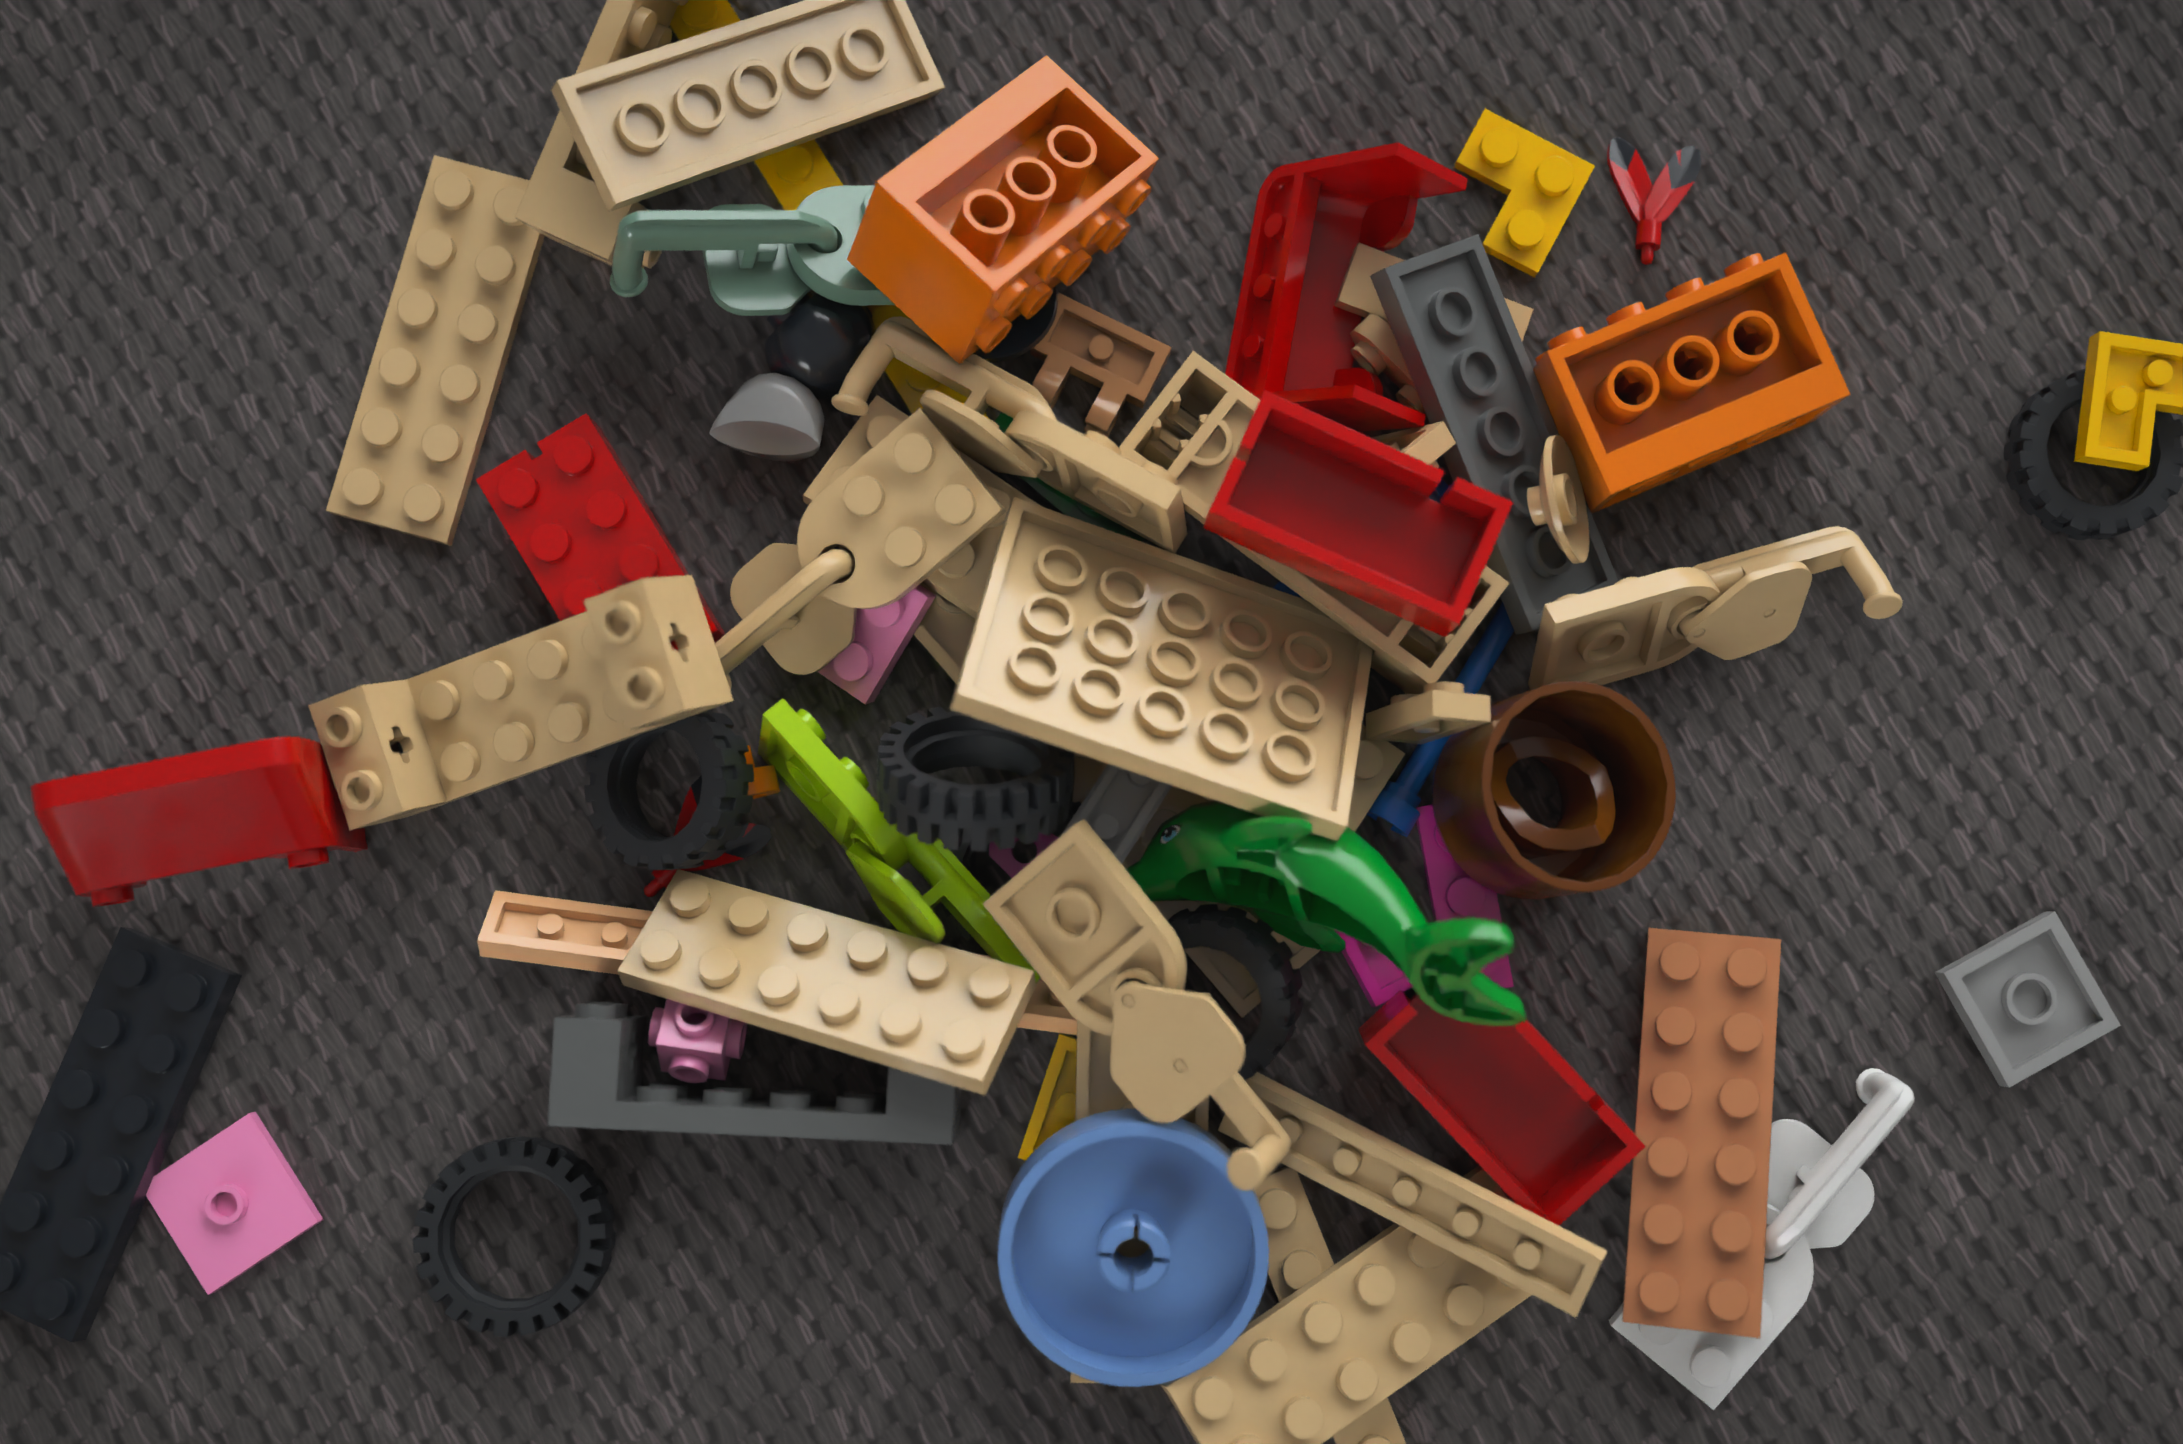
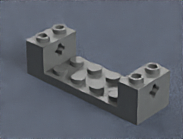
(599, 1090)

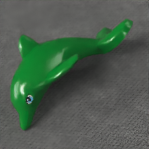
(1322, 885)

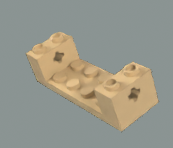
(561, 192)
(1196, 435)
(523, 703)

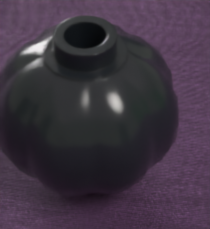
(818, 342)

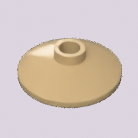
(1561, 500)

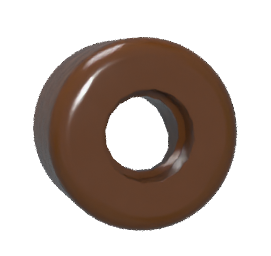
(1611, 784)

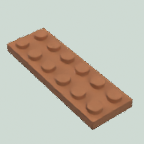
(1705, 1131)

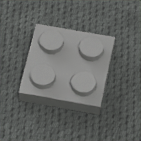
(2027, 999)

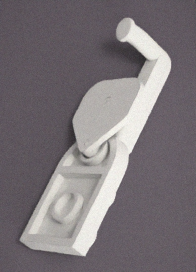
(1812, 1203)

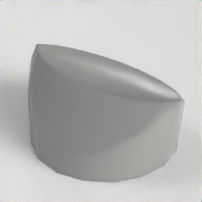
(771, 419)

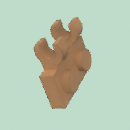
(1102, 354)

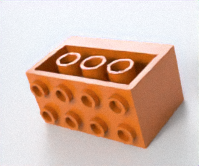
(1002, 210)
(1689, 379)

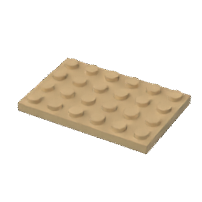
(1167, 669)

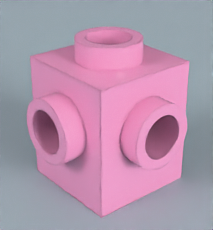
(695, 1042)

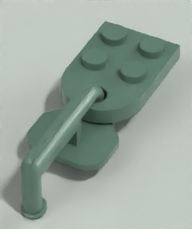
(756, 255)

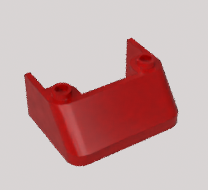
(1297, 255)
(193, 816)

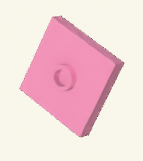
(232, 1203)

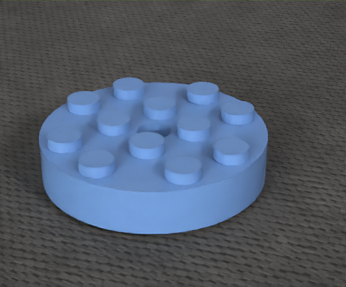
(1143, 1314)

